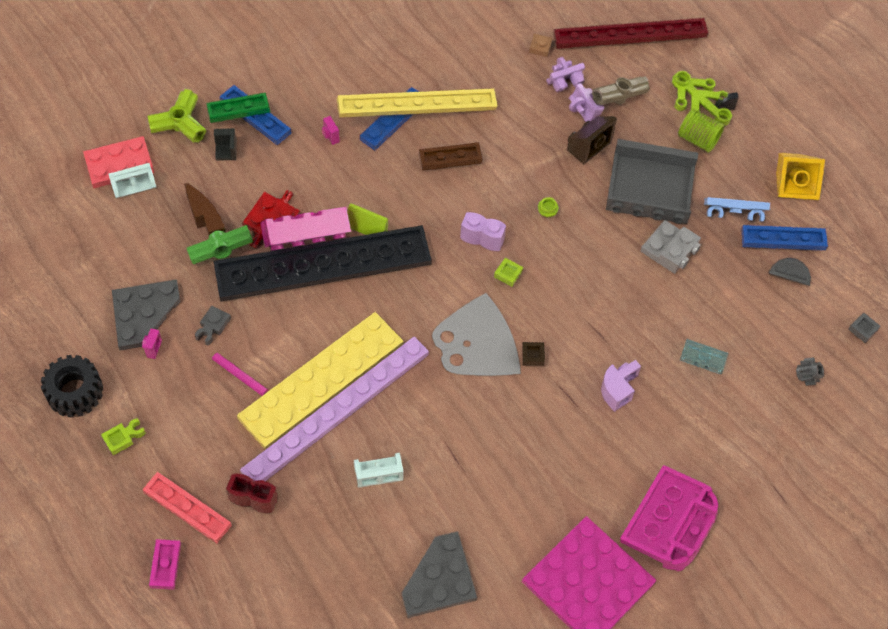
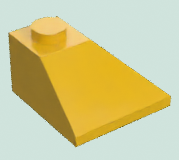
(799, 176)

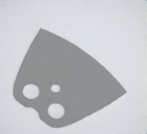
(491, 341)

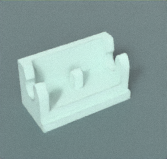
(132, 180)
(379, 471)

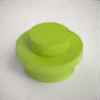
(548, 207)

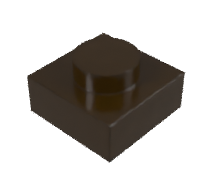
(533, 354)

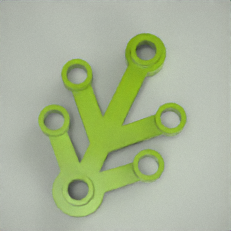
(684, 82)

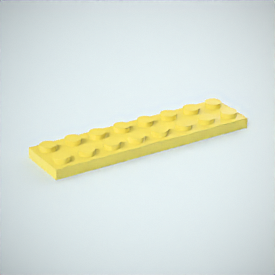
(319, 380)

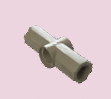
(620, 90)

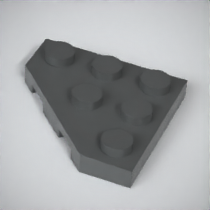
(142, 308)
(440, 578)

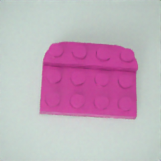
(672, 519)

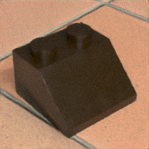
(591, 138)

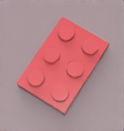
(115, 158)

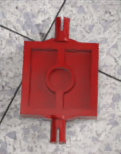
(267, 208)

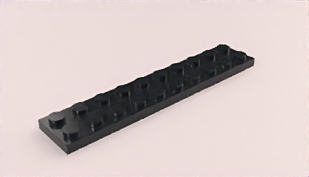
(321, 263)

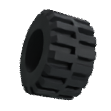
(64, 372)

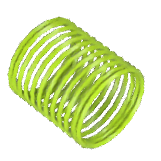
(692, 117)

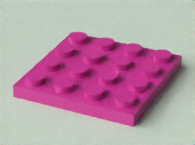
(588, 579)

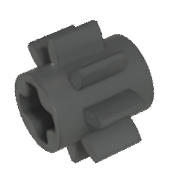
(810, 371)

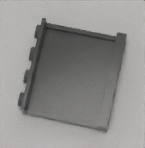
(651, 181)

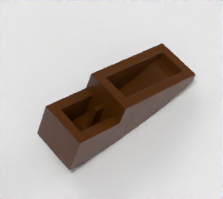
(203, 210)

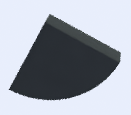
(728, 102)

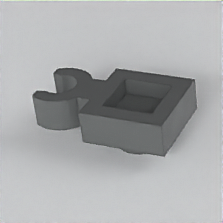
(212, 322)

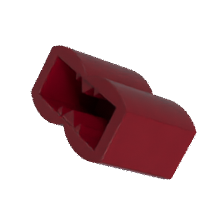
(247, 492)

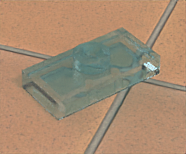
(704, 356)

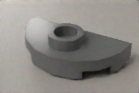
(791, 269)

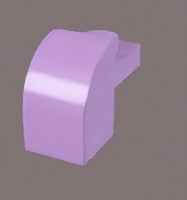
(615, 384)

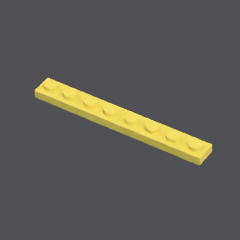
(416, 102)

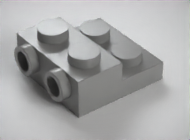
(671, 246)

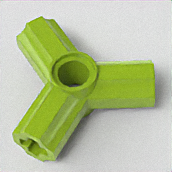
(179, 118)

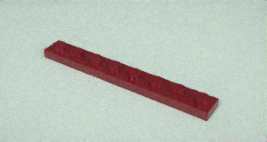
(630, 33)

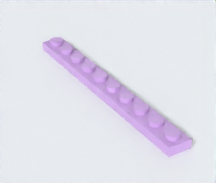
(335, 411)

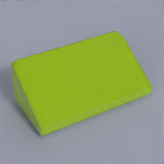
(365, 220)

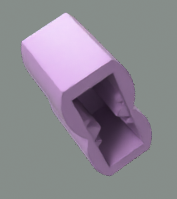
(483, 231)

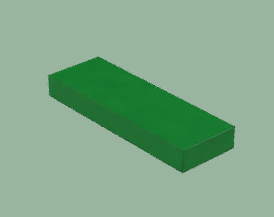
(238, 107)

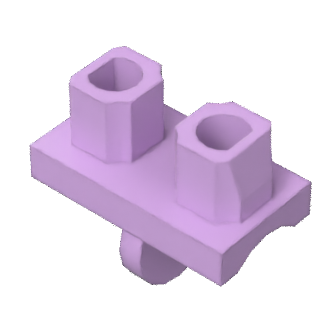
(565, 72)
(583, 102)

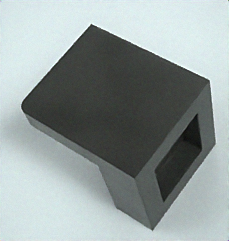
(225, 144)

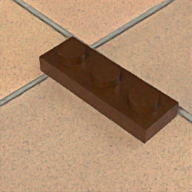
(450, 156)

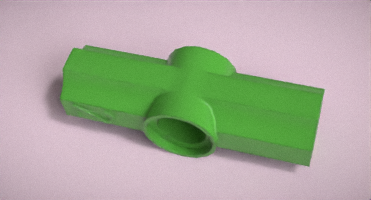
(219, 244)

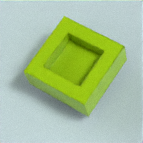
(508, 272)

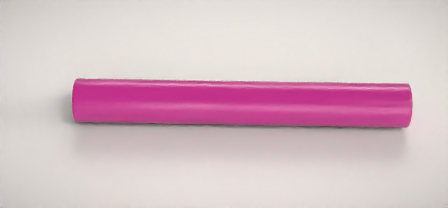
(238, 373)

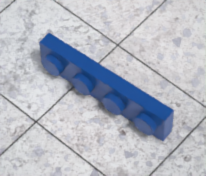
(265, 123)
(383, 128)
(784, 237)

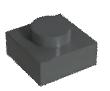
(864, 327)

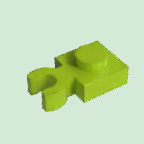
(120, 438)

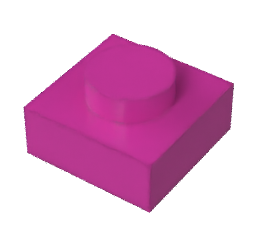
(330, 130)
(152, 343)

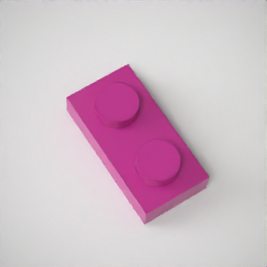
(165, 564)

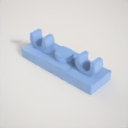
(736, 206)

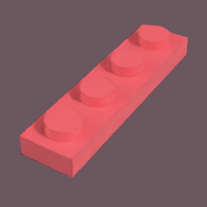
(187, 507)

